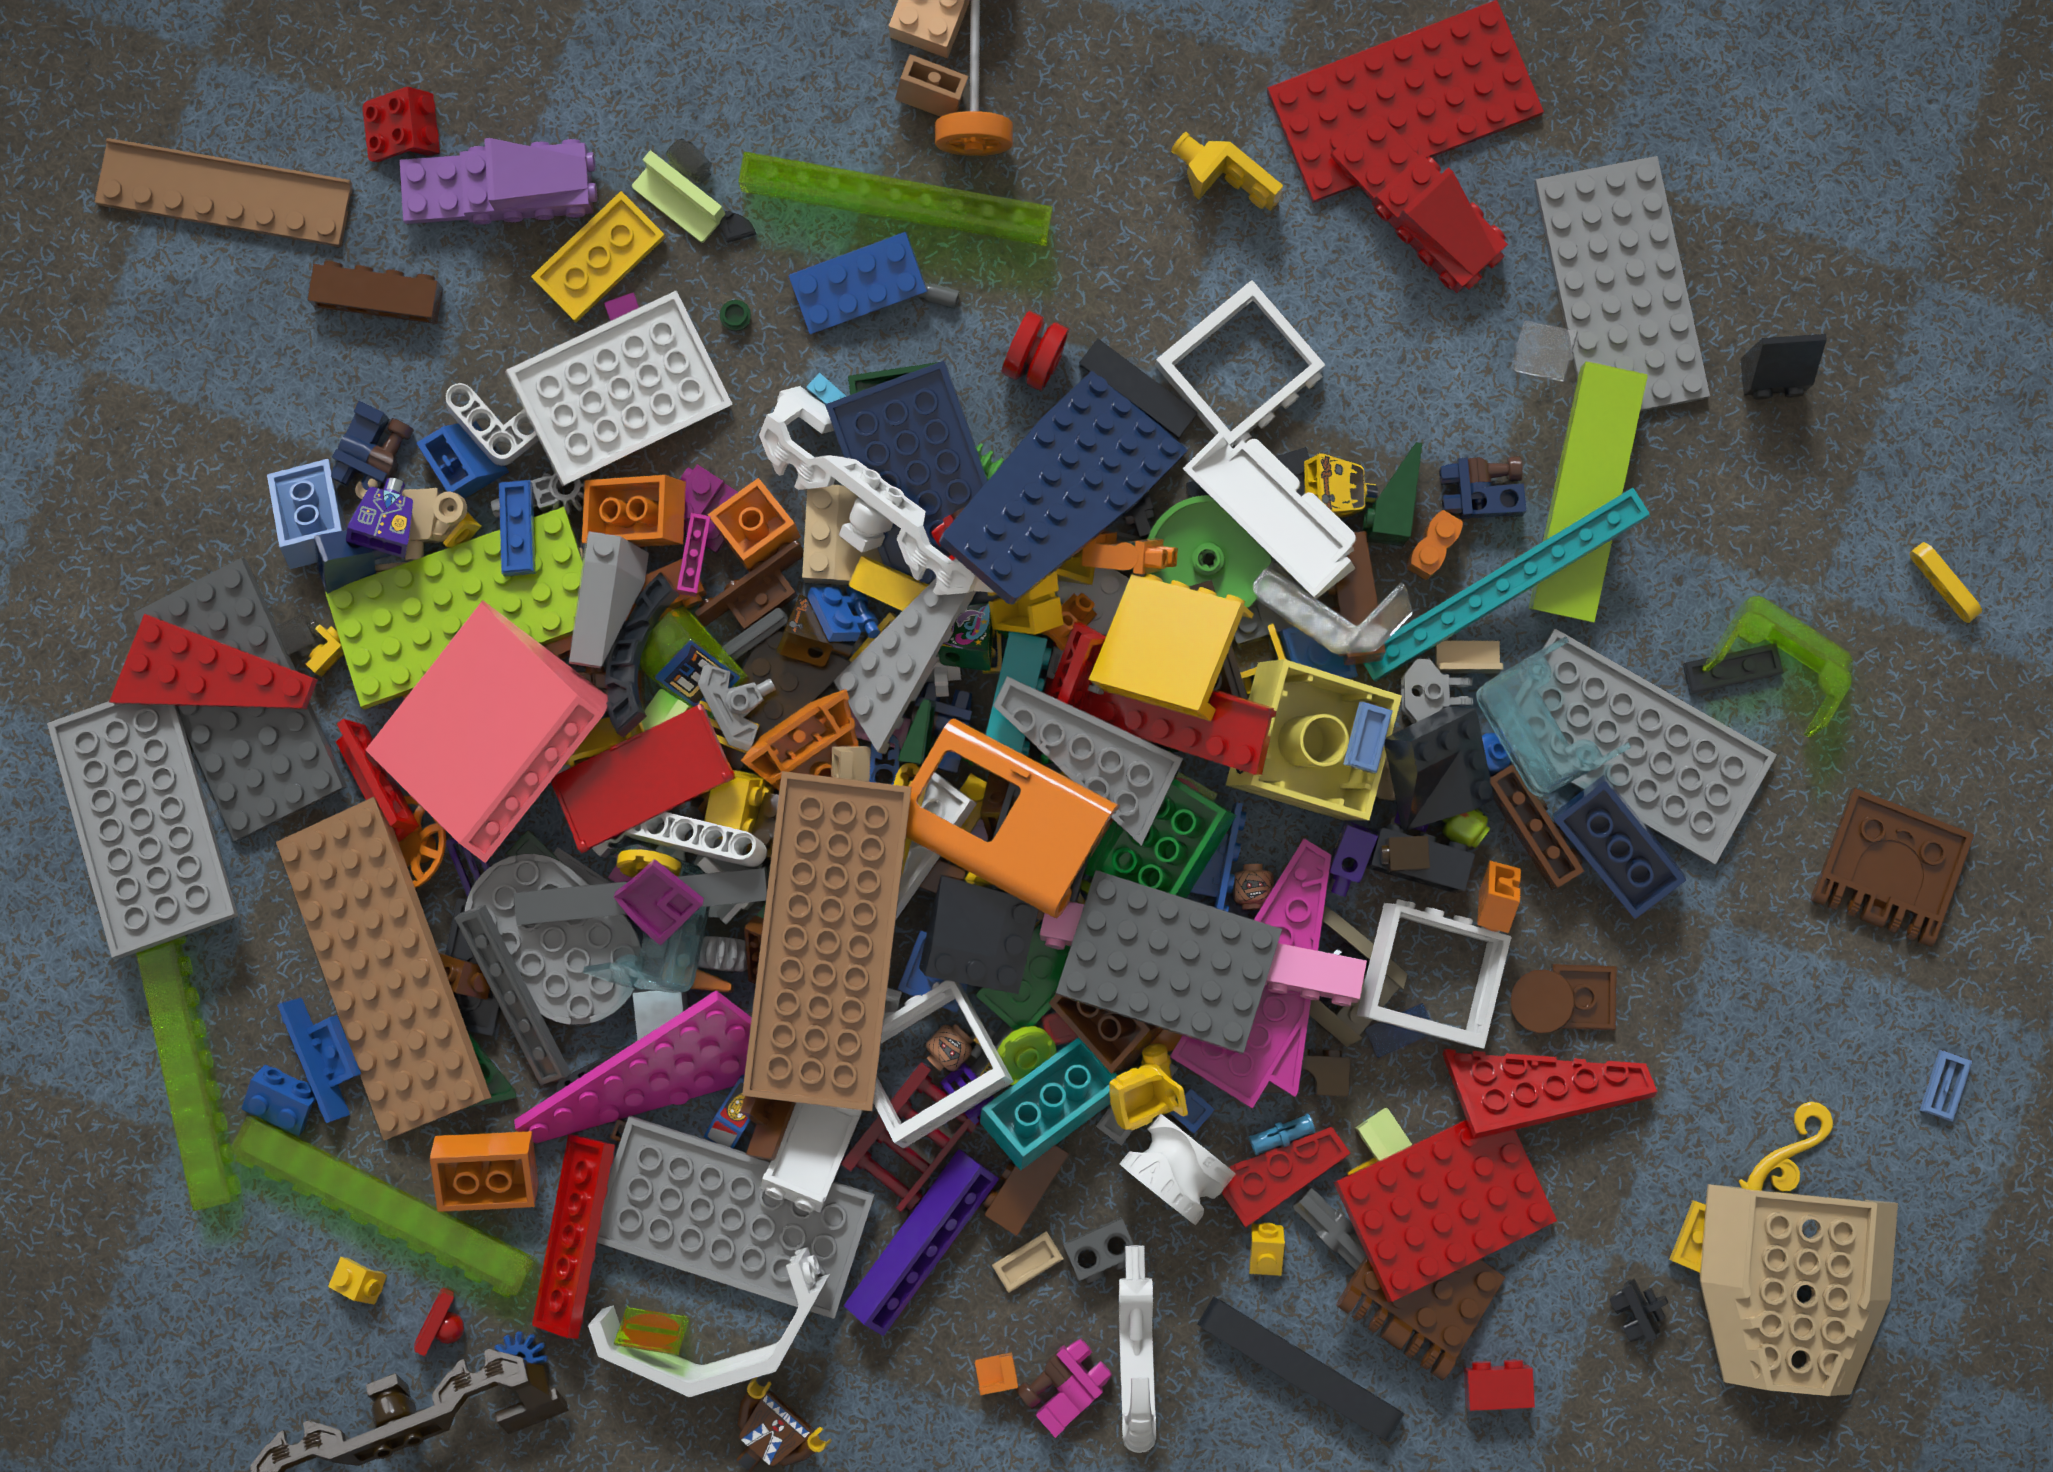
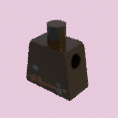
(805, 637)

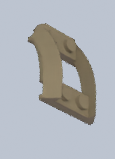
(1344, 1022)

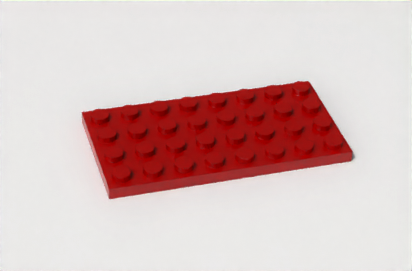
(1429, 85)

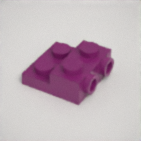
(703, 495)

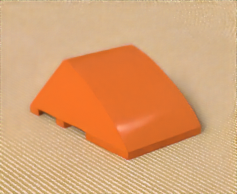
(804, 740)

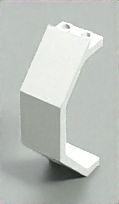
(696, 1379)

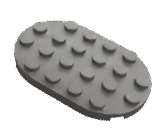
(556, 952)

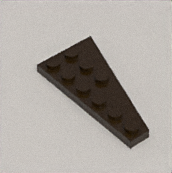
(795, 685)

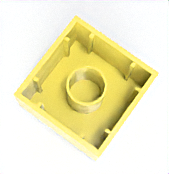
(1312, 740)

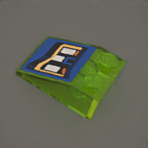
(678, 652)

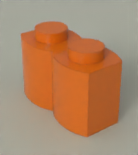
(1436, 540)

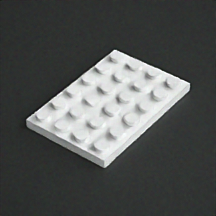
(618, 388)

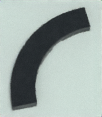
(625, 655)

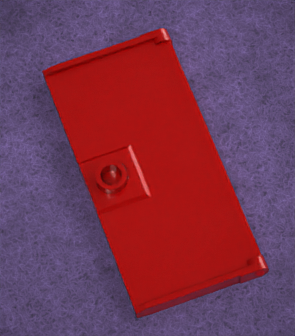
(642, 778)

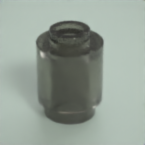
(689, 161)

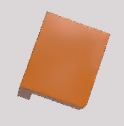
(996, 1373)

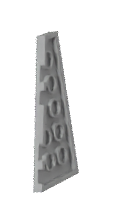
(899, 663)
(1094, 753)

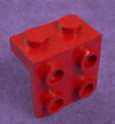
(401, 124)

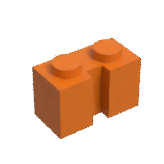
(1499, 897)

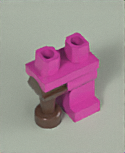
(1074, 1384)

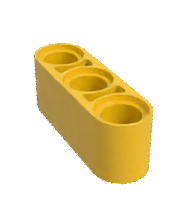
(885, 583)

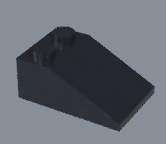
(1782, 365)

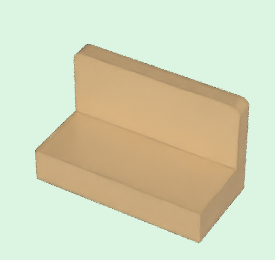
(1468, 657)
(851, 763)

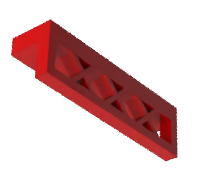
(1073, 681)
(373, 778)

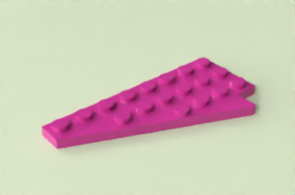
(1281, 1020)
(676, 1062)

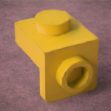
(1266, 1249)
(357, 1281)

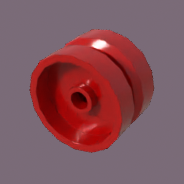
(1039, 352)

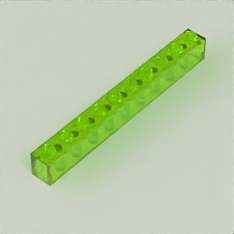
(895, 198)
(188, 1075)
(382, 1205)

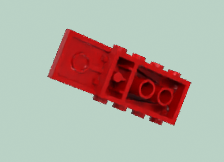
(1421, 204)

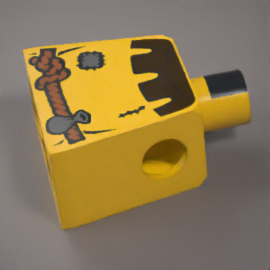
(1338, 484)

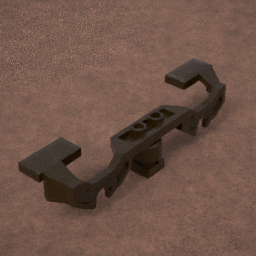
(400, 1424)

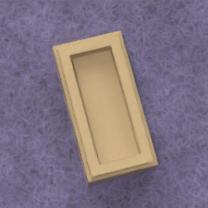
(1027, 1261)

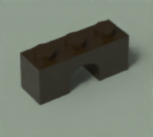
(1328, 1072)

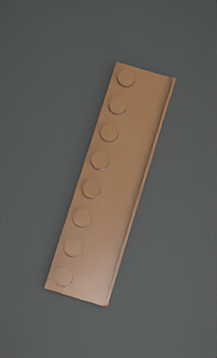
(224, 192)

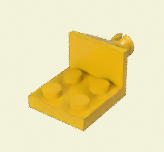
(1220, 157)

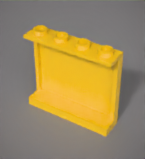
(1168, 644)

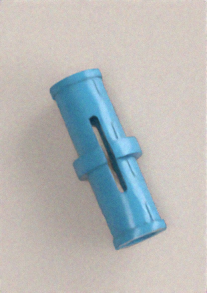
(1282, 1134)

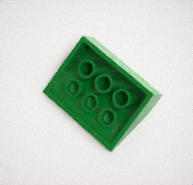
(1175, 847)

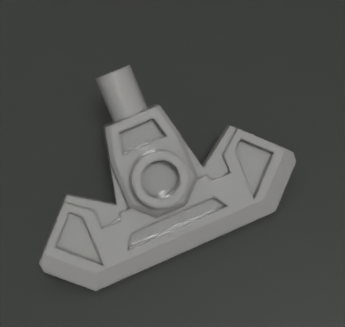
(732, 704)

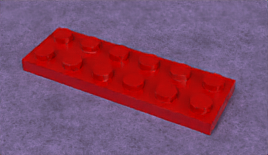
(573, 1236)

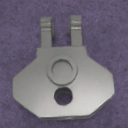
(1432, 689)

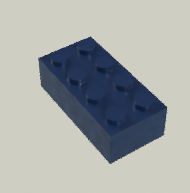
(1619, 847)

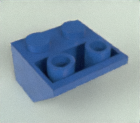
(459, 460)

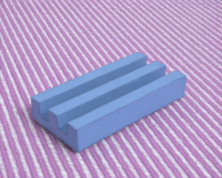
(1934, 1081)

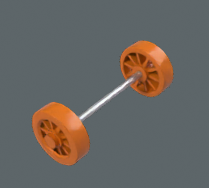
(974, 131)

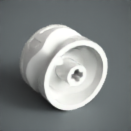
(1178, 1169)

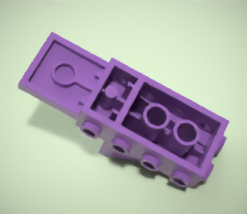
(500, 183)

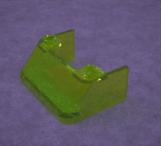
(1762, 620)

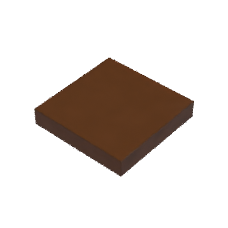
(1594, 995)

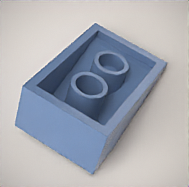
(303, 507)

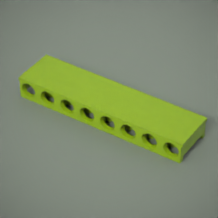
(1588, 477)

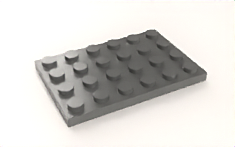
(1169, 962)

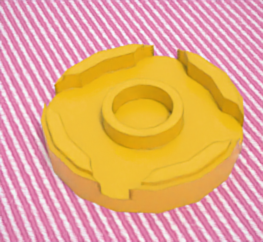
(634, 861)

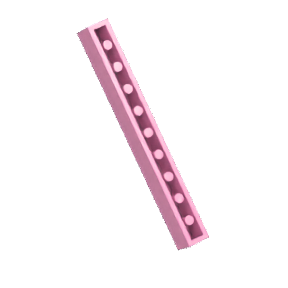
(1292, 967)

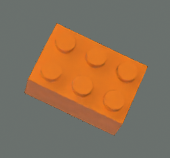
(636, 508)
(484, 1171)

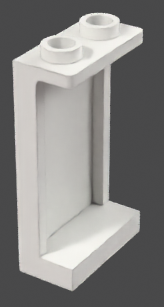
(810, 1154)

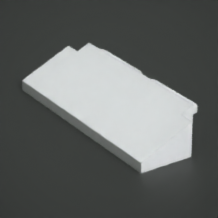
(1264, 502)

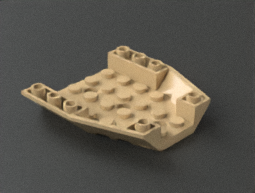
(1761, 1258)

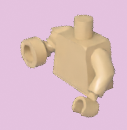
(432, 518)

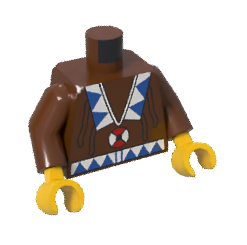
(774, 1430)

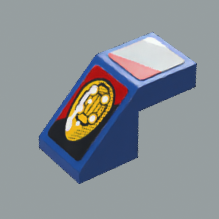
(729, 1122)

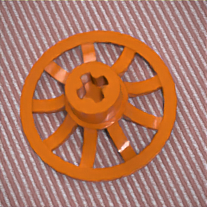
(421, 846)

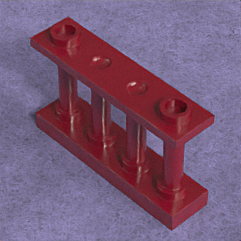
(861, 1158)

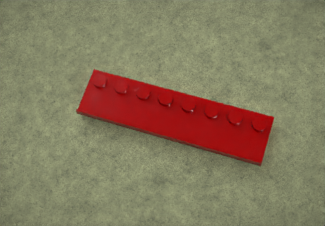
(1233, 737)

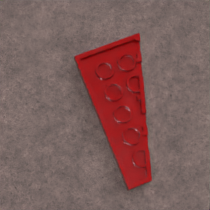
(192, 670)
(1533, 1090)

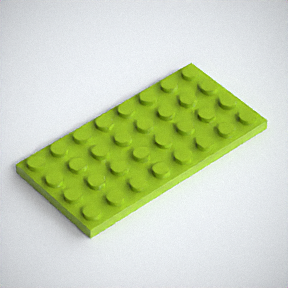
(408, 614)

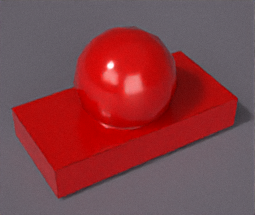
(442, 1325)

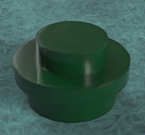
(735, 315)

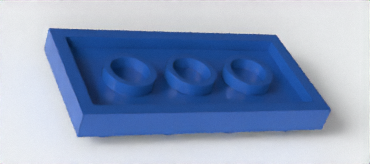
(858, 283)

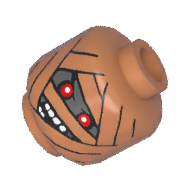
(1252, 886)
(949, 1047)

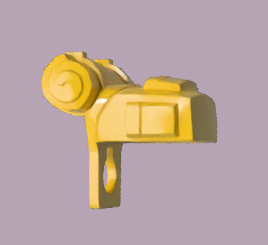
(1146, 1091)

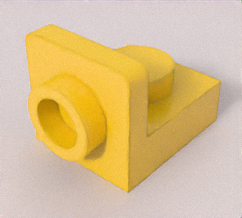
(326, 655)

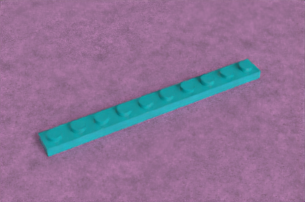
(1510, 581)

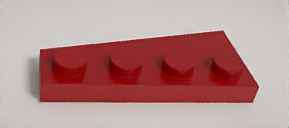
(1280, 1173)

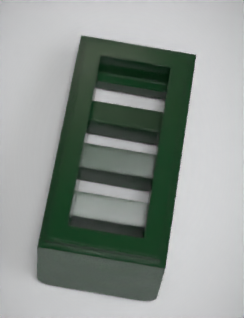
(919, 737)

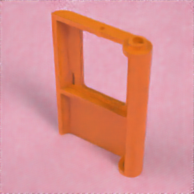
(1039, 840)

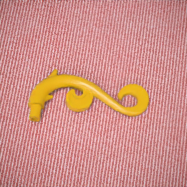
(1780, 1157)

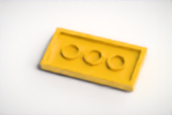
(598, 256)

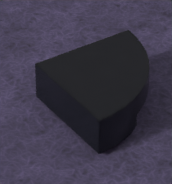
(736, 227)

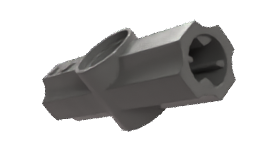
(1331, 1227)

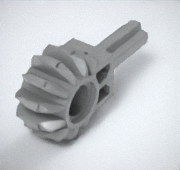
(548, 496)
(723, 954)

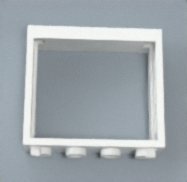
(1264, 414)
(1486, 988)
(962, 1099)

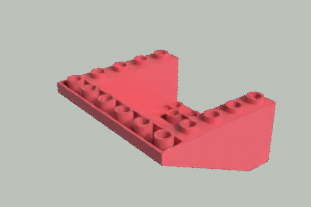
(487, 730)

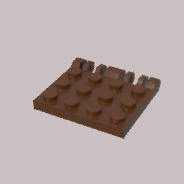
(1896, 862)
(1438, 1312)

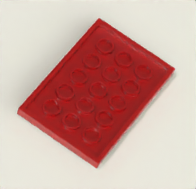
(1443, 1205)

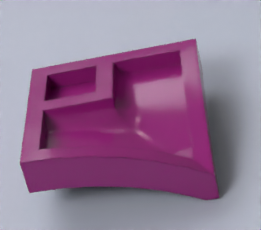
(658, 901)

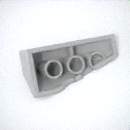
(608, 587)

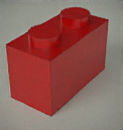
(1499, 1386)

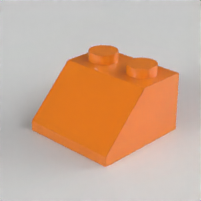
(754, 524)

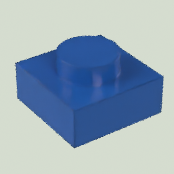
(1197, 1110)

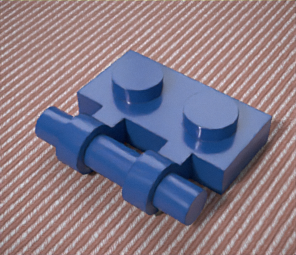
(836, 616)

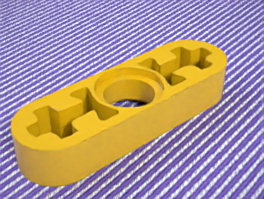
(1945, 582)

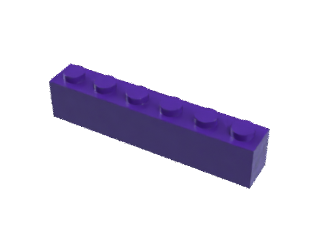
(921, 1242)

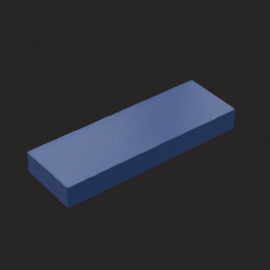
(517, 528)

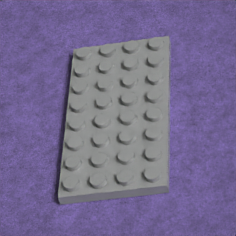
(1623, 277)
(1684, 768)
(141, 824)
(706, 1215)

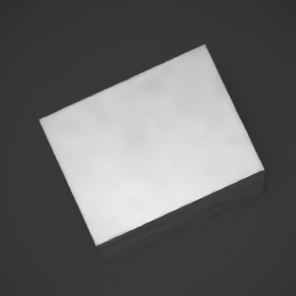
(656, 1009)

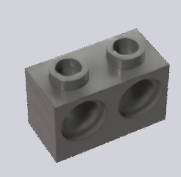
(1097, 1242)

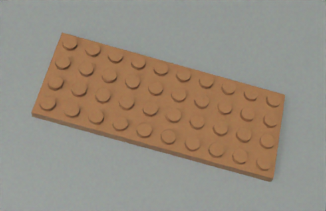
(827, 941)
(383, 969)

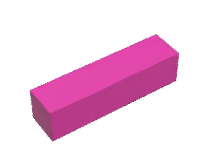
(693, 554)

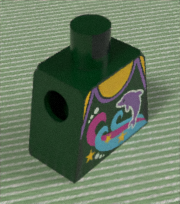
(971, 640)

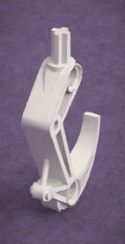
(1136, 1353)

